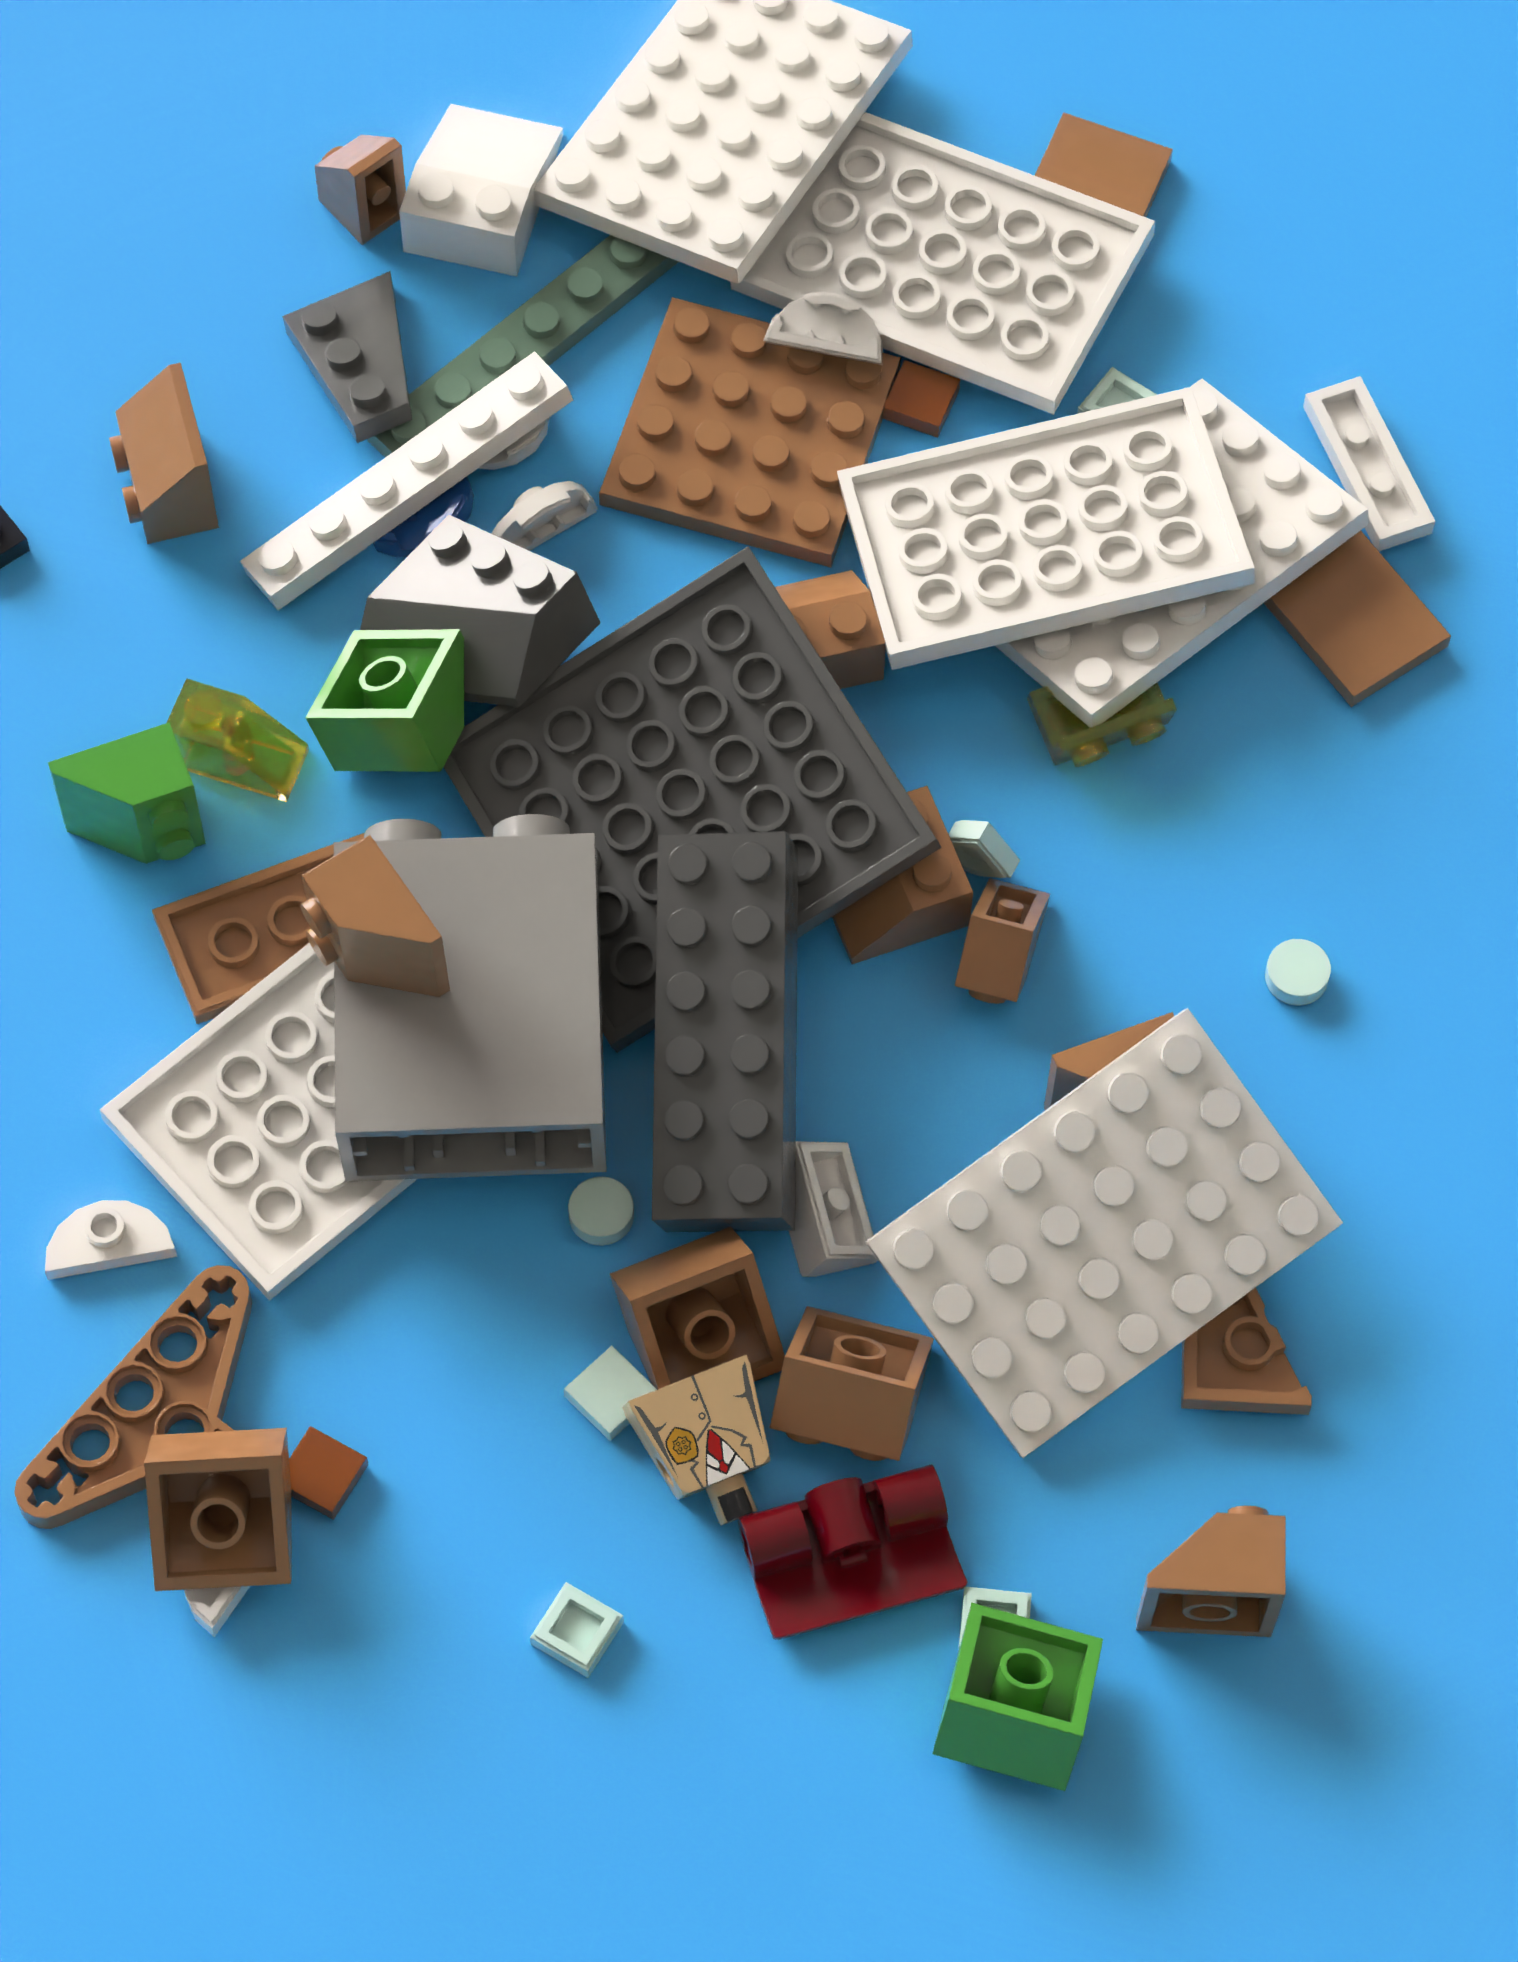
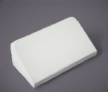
(829, 1211)

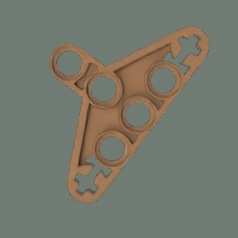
(182, 1390)

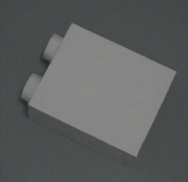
(509, 1058)

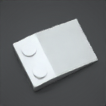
(477, 189)

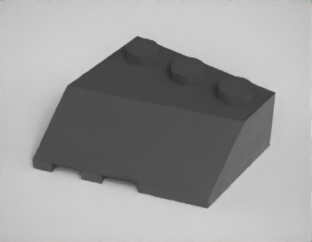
(509, 603)

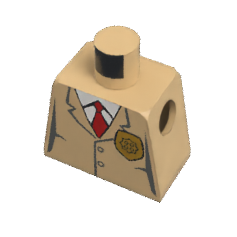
(705, 1435)

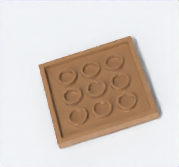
(746, 434)

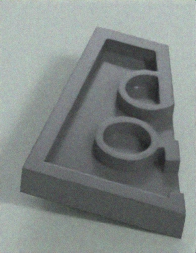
(356, 355)

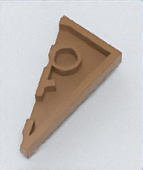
(1240, 1365)

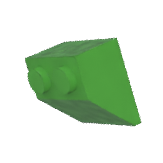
(392, 701)
(131, 796)
(1018, 1697)

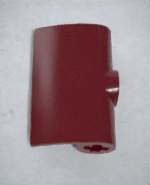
(851, 1551)

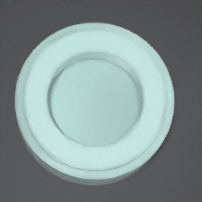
(1297, 972)
(601, 1211)

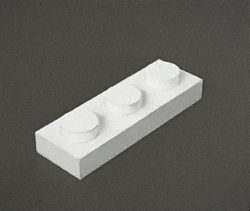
(1369, 462)

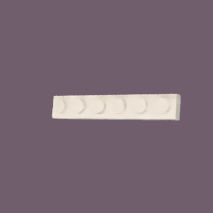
(406, 480)

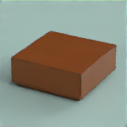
(921, 398)
(324, 1472)

